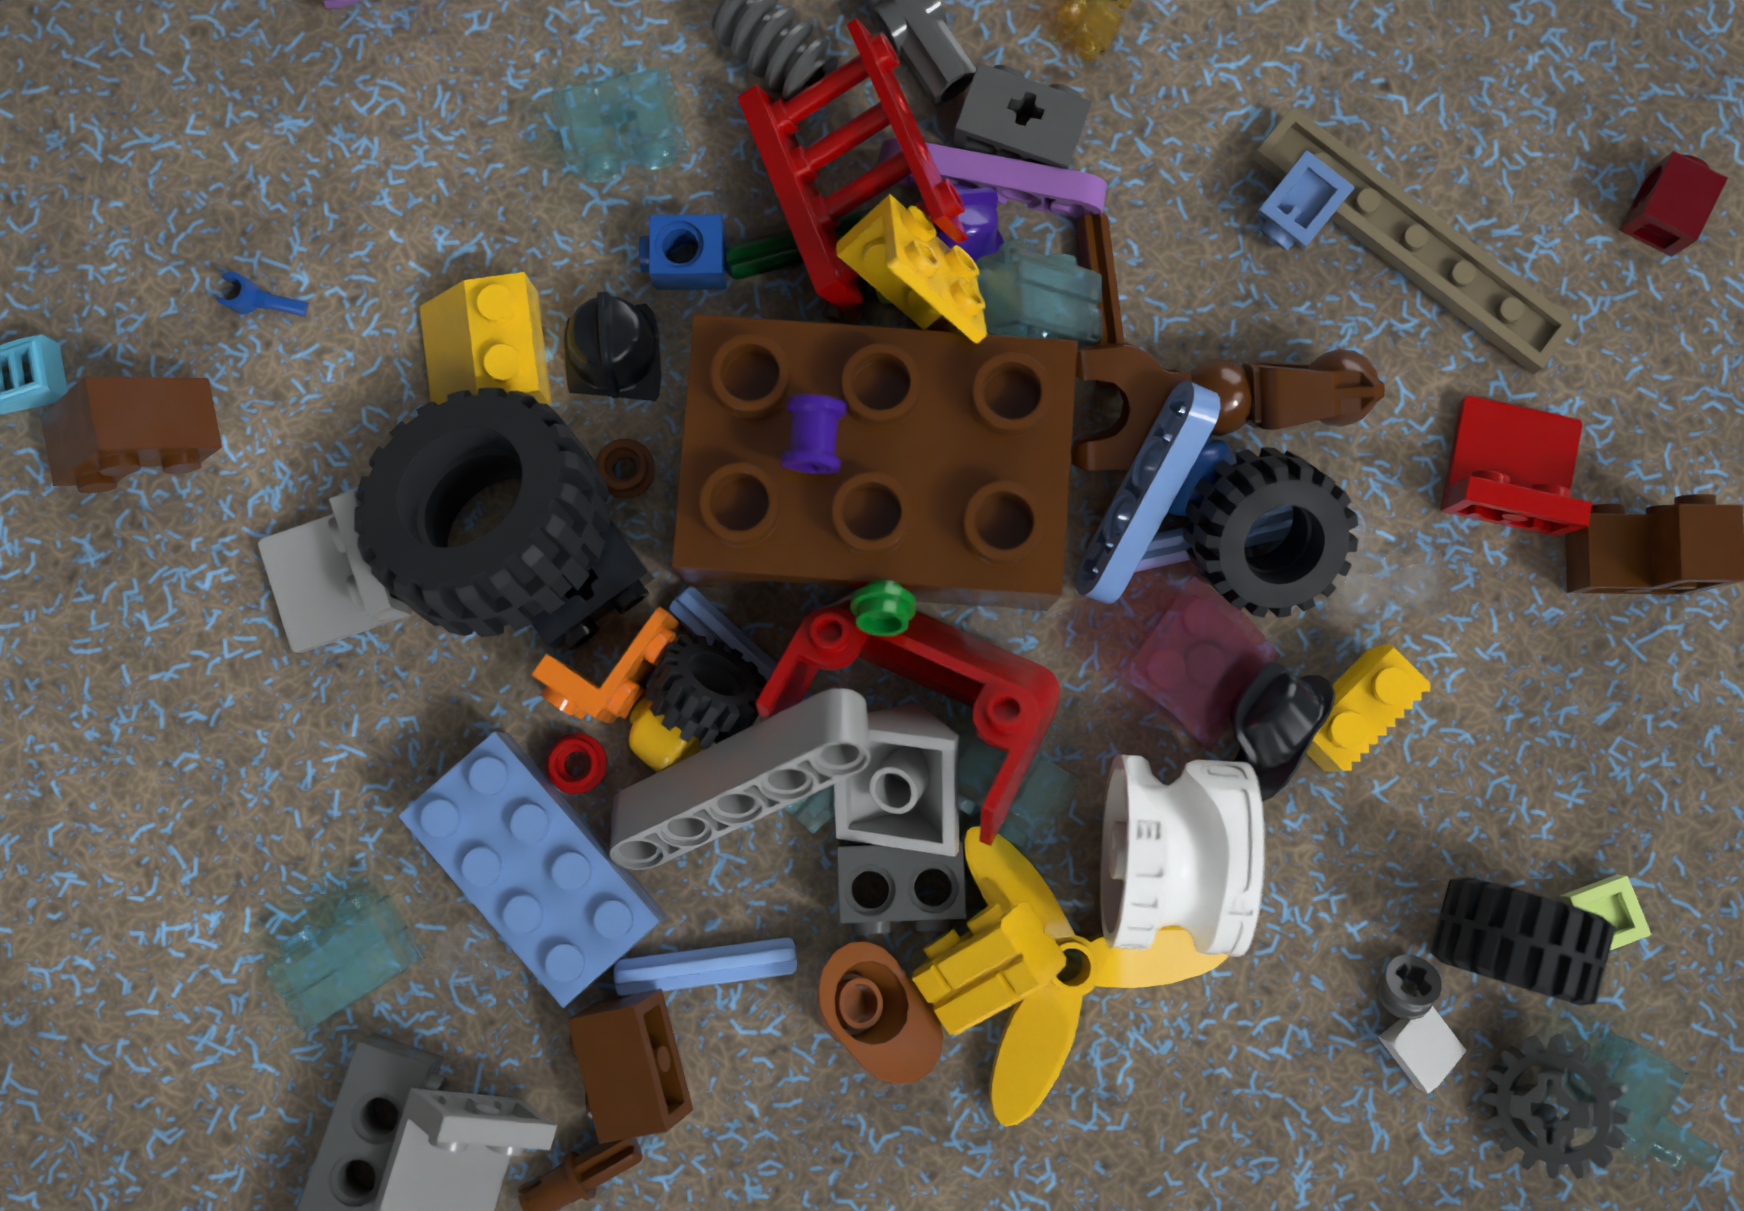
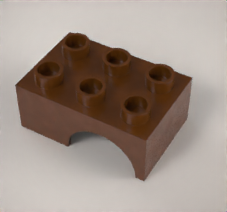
(943, 453)

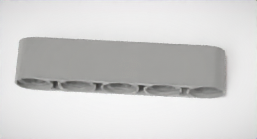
(740, 779)

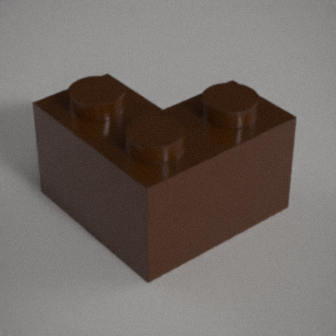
(128, 423)
(1658, 552)

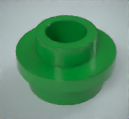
(883, 608)

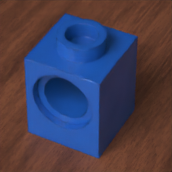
(708, 266)

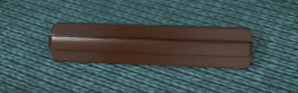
(1097, 255)

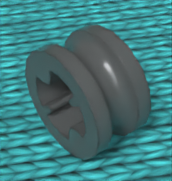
(1425, 994)

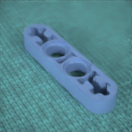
(1147, 492)

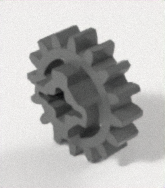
(1553, 1133)

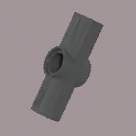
(926, 44)

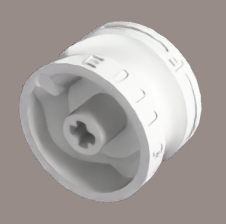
(1182, 855)

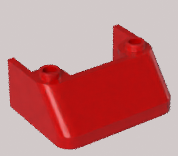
(1008, 693)

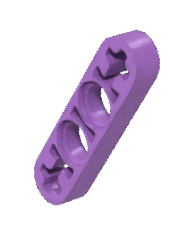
(1038, 185)

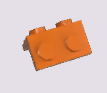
(622, 689)

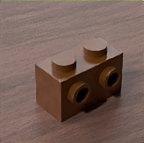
(630, 1066)

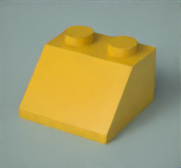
(485, 337)

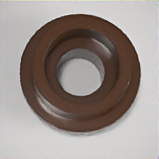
(626, 449)

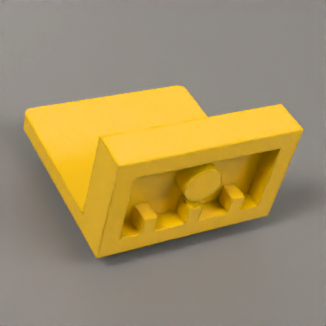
(914, 268)

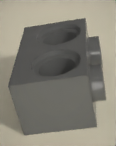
(900, 870)

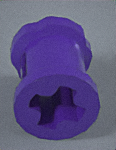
(813, 434)

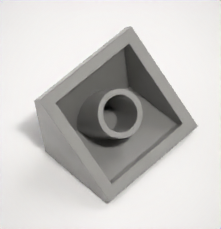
(907, 788)

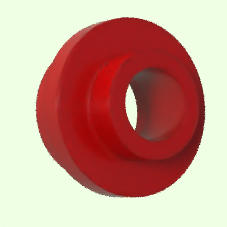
(557, 759)

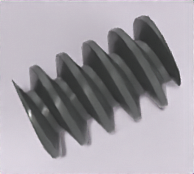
(771, 46)

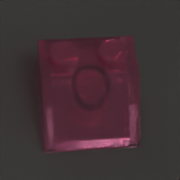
(1195, 662)

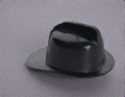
(613, 349)
(1277, 721)

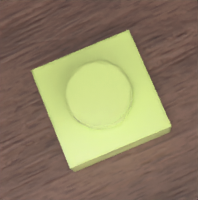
(1616, 903)

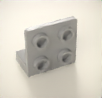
(323, 581)
(457, 1150)

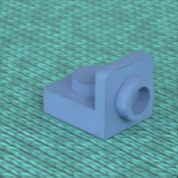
(1303, 202)

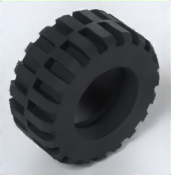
(444, 462)

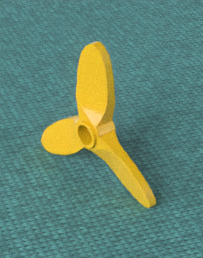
(1046, 1022)

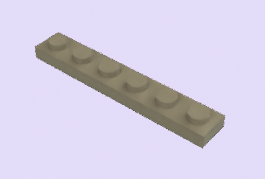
(1425, 247)

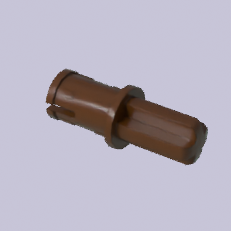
(579, 1176)

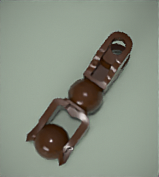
(1261, 393)

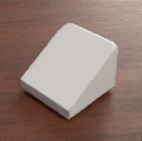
(1423, 1049)

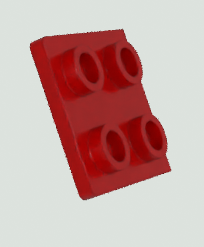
(1515, 468)

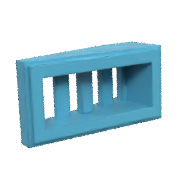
(46, 371)

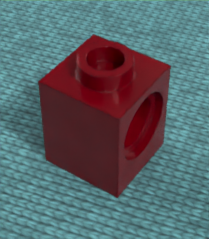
(1673, 203)

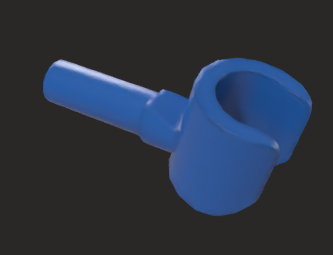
(252, 298)

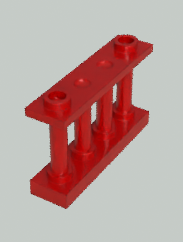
(794, 168)

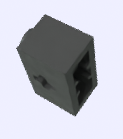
(996, 102)

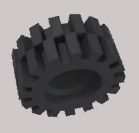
(704, 690)

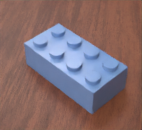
(532, 867)

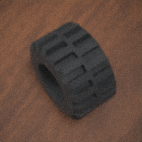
(1301, 563)
(1523, 940)

